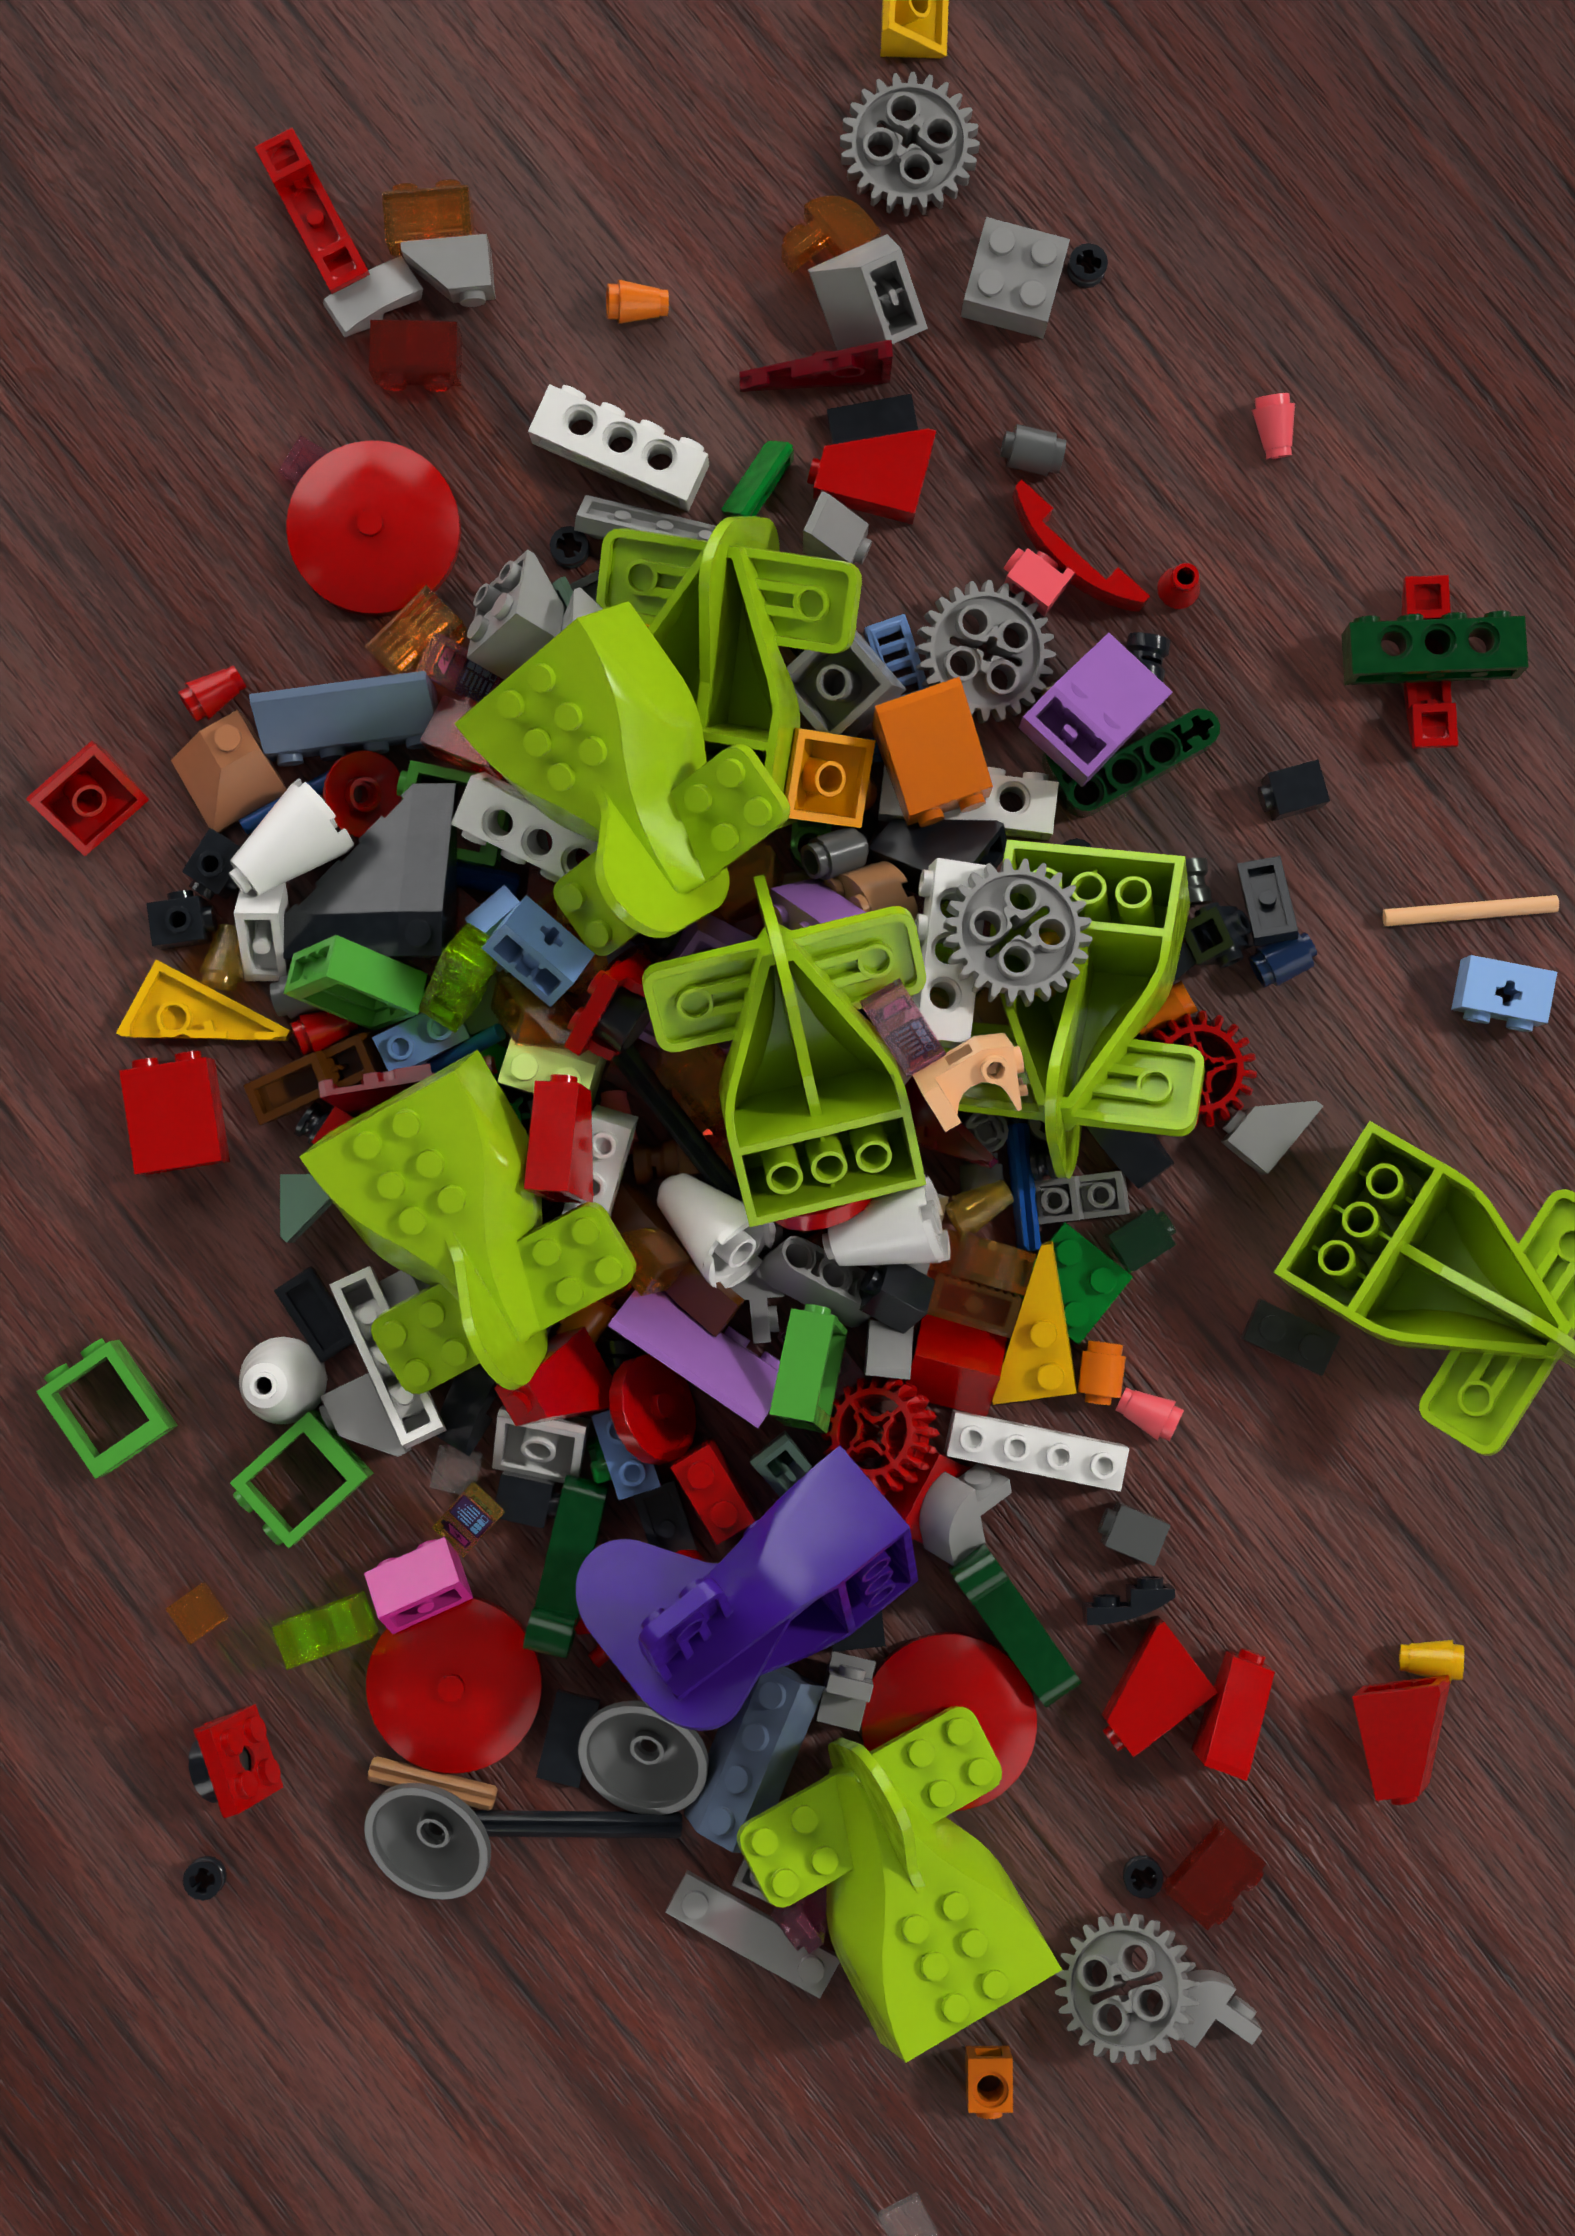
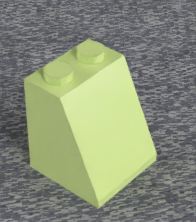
(531, 1063)

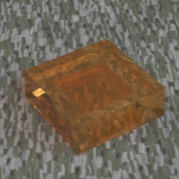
(197, 1613)

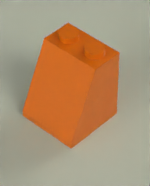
(932, 752)

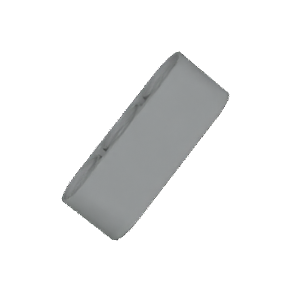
(811, 1278)

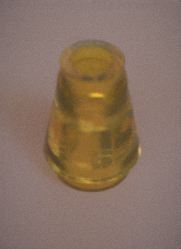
(223, 962)
(978, 1206)

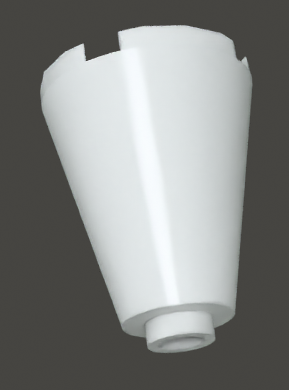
(289, 841)
(713, 1229)
(891, 1231)
(282, 1380)

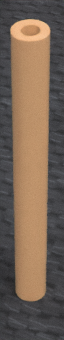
(1470, 910)

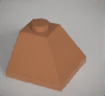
(228, 772)

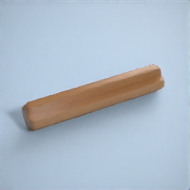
(470, 1791)

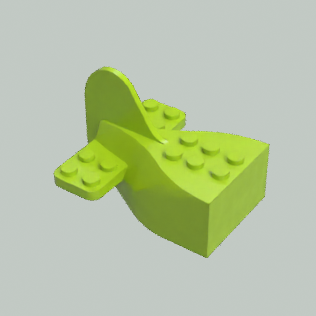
(722, 614)
(617, 753)
(1081, 1042)
(807, 1079)
(443, 1198)
(1433, 1266)
(910, 1896)

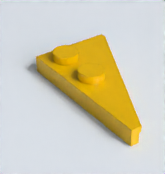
(183, 1008)
(1039, 1350)

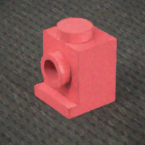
(1037, 577)

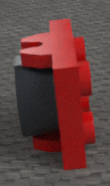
(614, 1012)
(234, 1761)

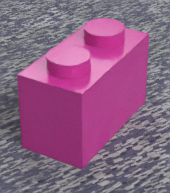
(418, 1585)

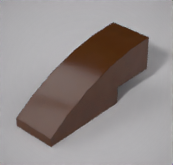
(297, 1084)

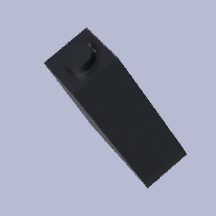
(916, 847)

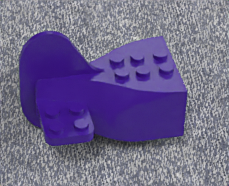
(795, 1584)

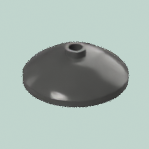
(642, 1759)
(427, 1841)

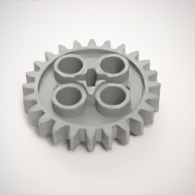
(931, 114)
(994, 614)
(991, 902)
(1139, 2027)

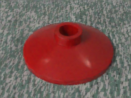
(378, 783)

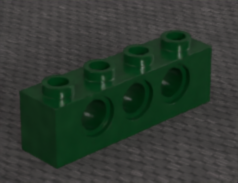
(1368, 664)

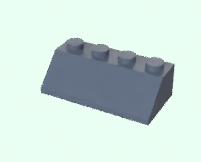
(344, 717)
(754, 1755)

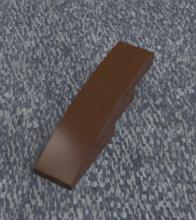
(690, 1290)

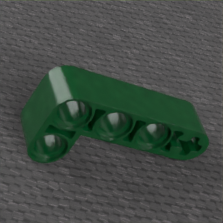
(1140, 762)
(572, 1540)
(1015, 1625)

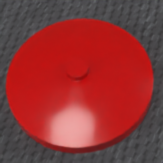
(373, 527)
(949, 1672)
(455, 1688)

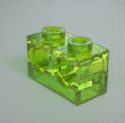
(459, 979)
(325, 1629)

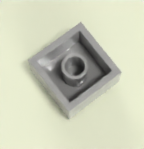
(1014, 277)
(842, 688)

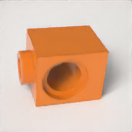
(986, 2061)

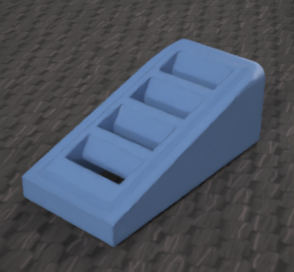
(889, 627)

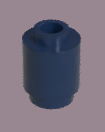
(1283, 960)

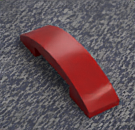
(311, 210)
(1116, 590)
(1429, 704)

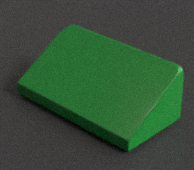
(759, 479)

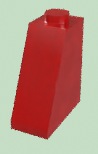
(876, 473)
(560, 1142)
(565, 1385)
(1154, 1691)
(1234, 1714)
(1401, 1734)

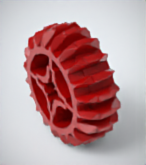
(1233, 1061)
(908, 1417)

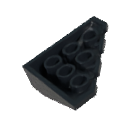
(393, 887)

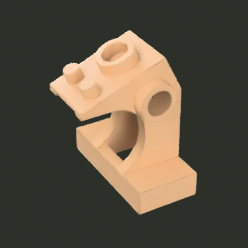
(968, 1065)

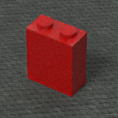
(174, 1114)
(714, 1490)

